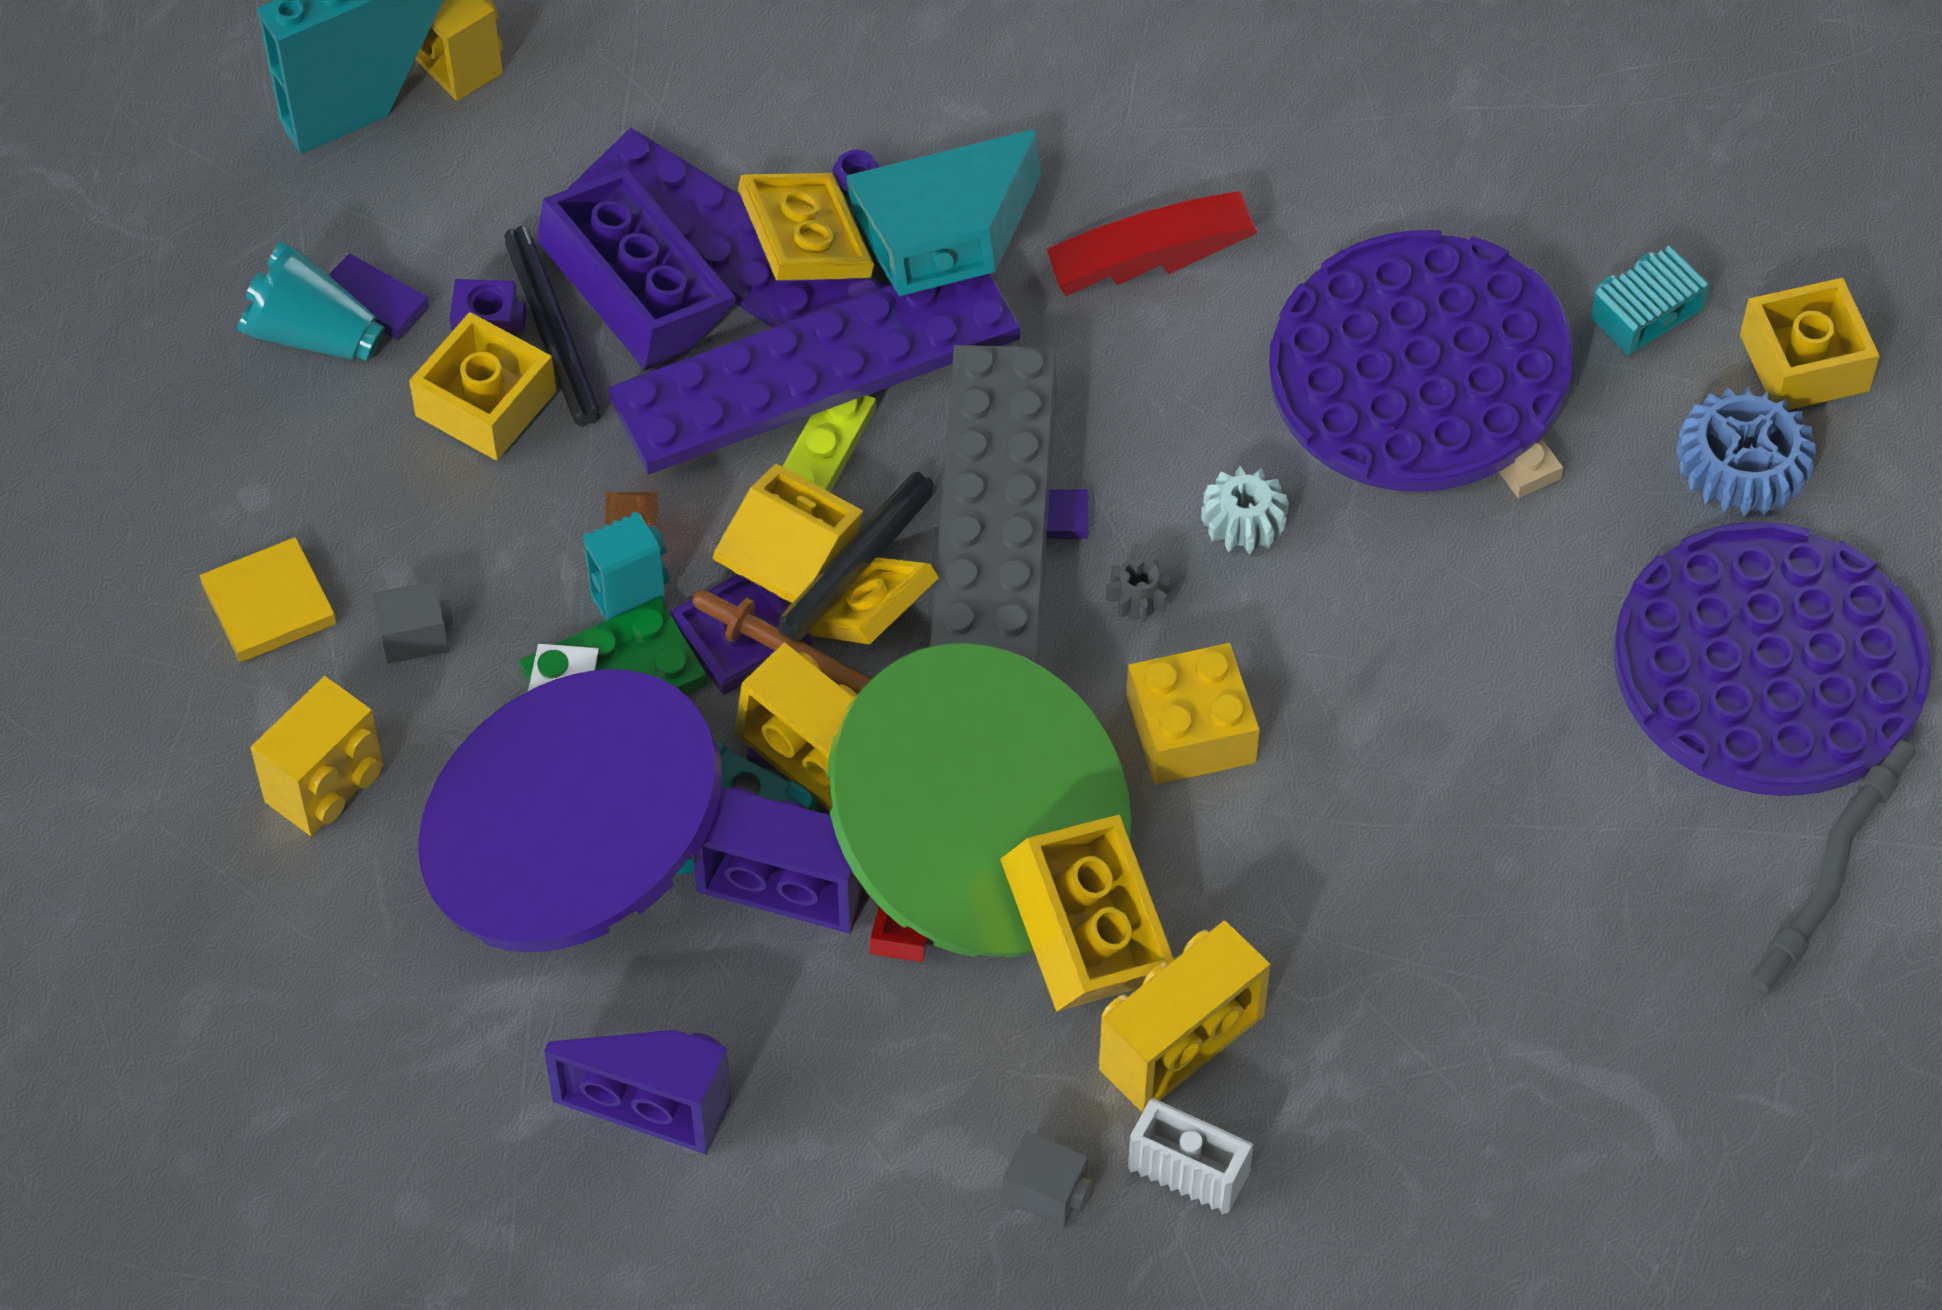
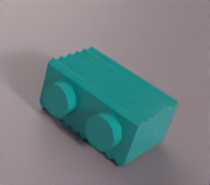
(1649, 299)
(625, 565)

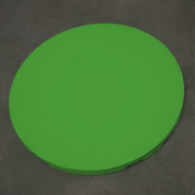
(953, 769)

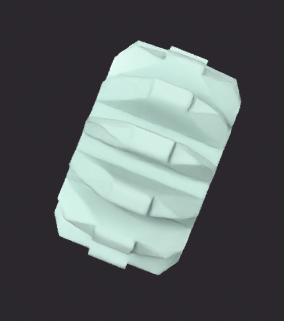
(1244, 510)

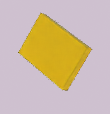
(805, 226)

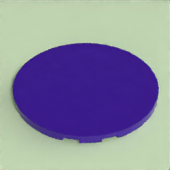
(1421, 361)
(1771, 659)
(570, 810)

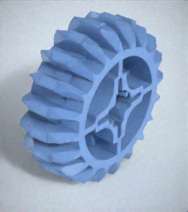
(1746, 439)

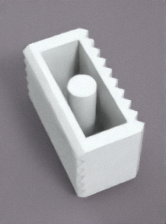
(1189, 1155)

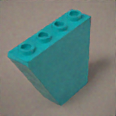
(340, 61)
(946, 211)

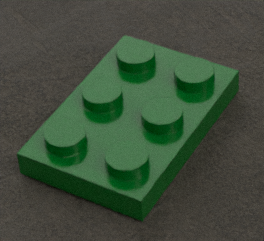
(635, 641)

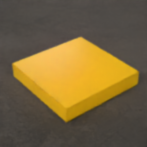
(267, 599)
(875, 600)

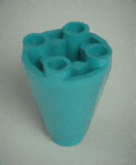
(307, 310)

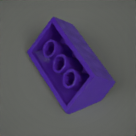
(633, 267)

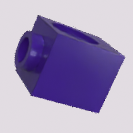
(489, 300)

